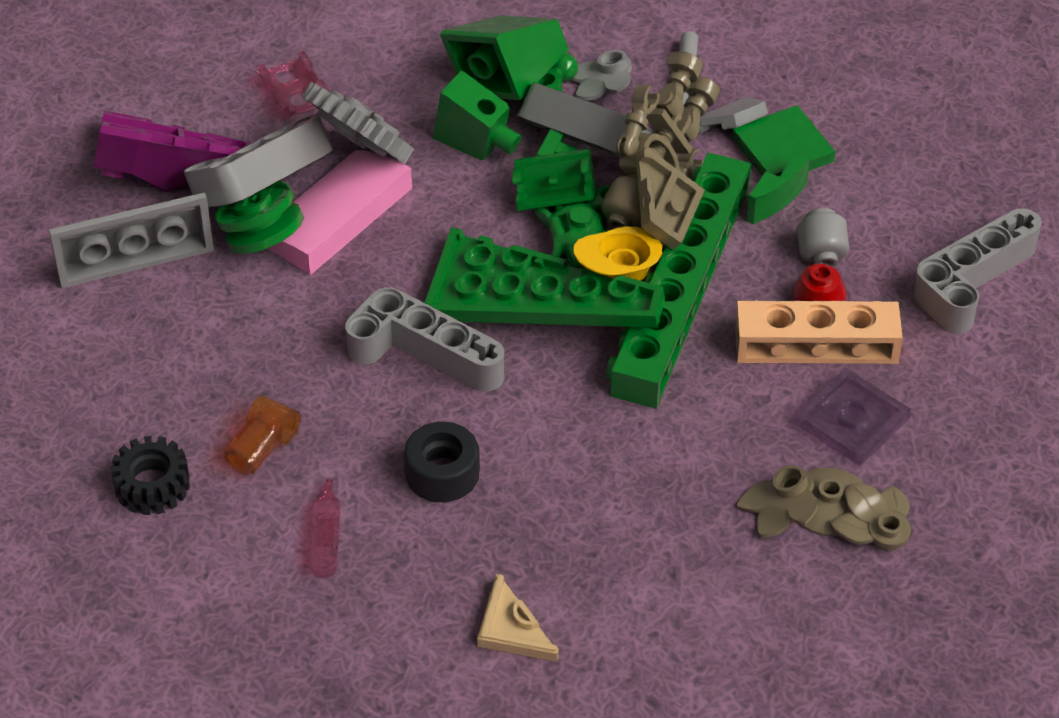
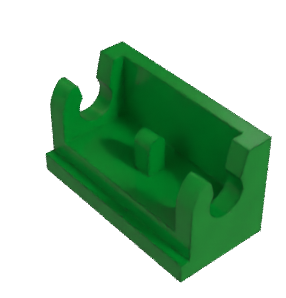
(554, 179)

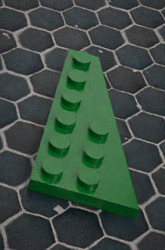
(530, 287)

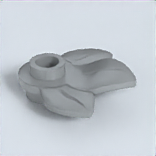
(606, 74)

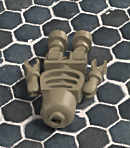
(674, 131)

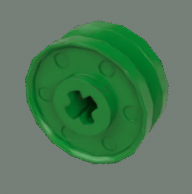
(260, 219)

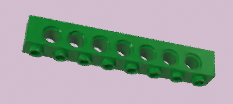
(684, 273)

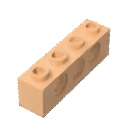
(818, 332)

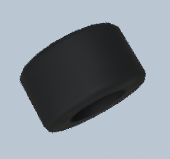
(446, 481)

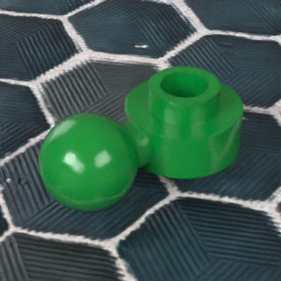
(561, 72)

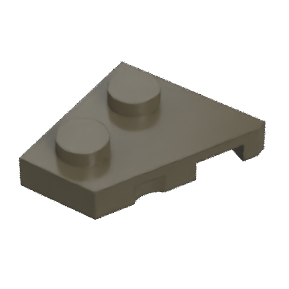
(665, 198)

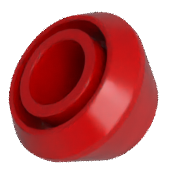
(819, 283)

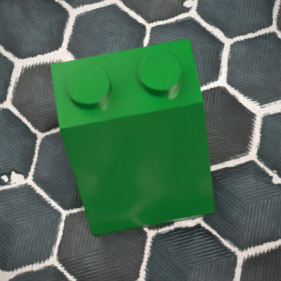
(505, 52)

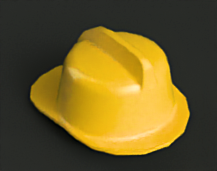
(619, 252)

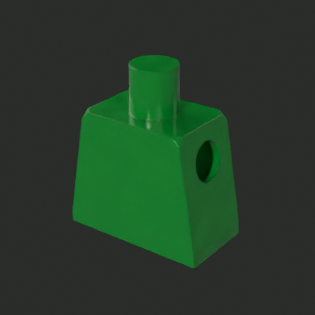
(473, 119)

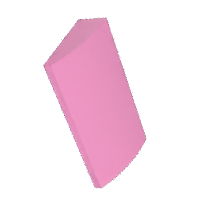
(343, 207)

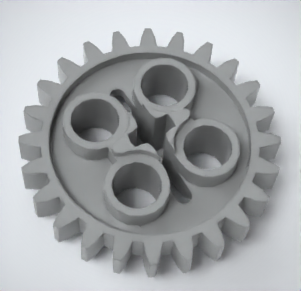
(358, 123)

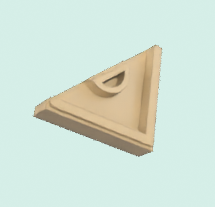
(512, 627)

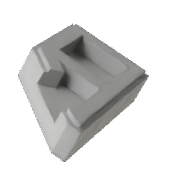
(734, 114)

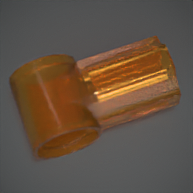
(265, 427)

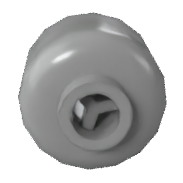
(823, 237)

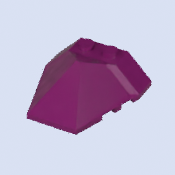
(155, 150)

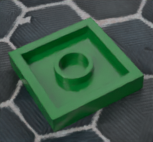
(778, 137)

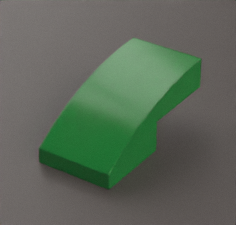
(776, 192)

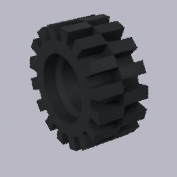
(154, 493)

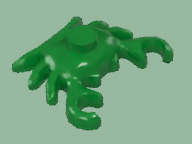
(573, 223)

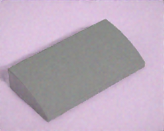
(131, 240)

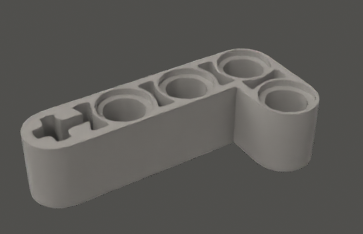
(575, 118)
(260, 163)
(949, 278)
(447, 344)

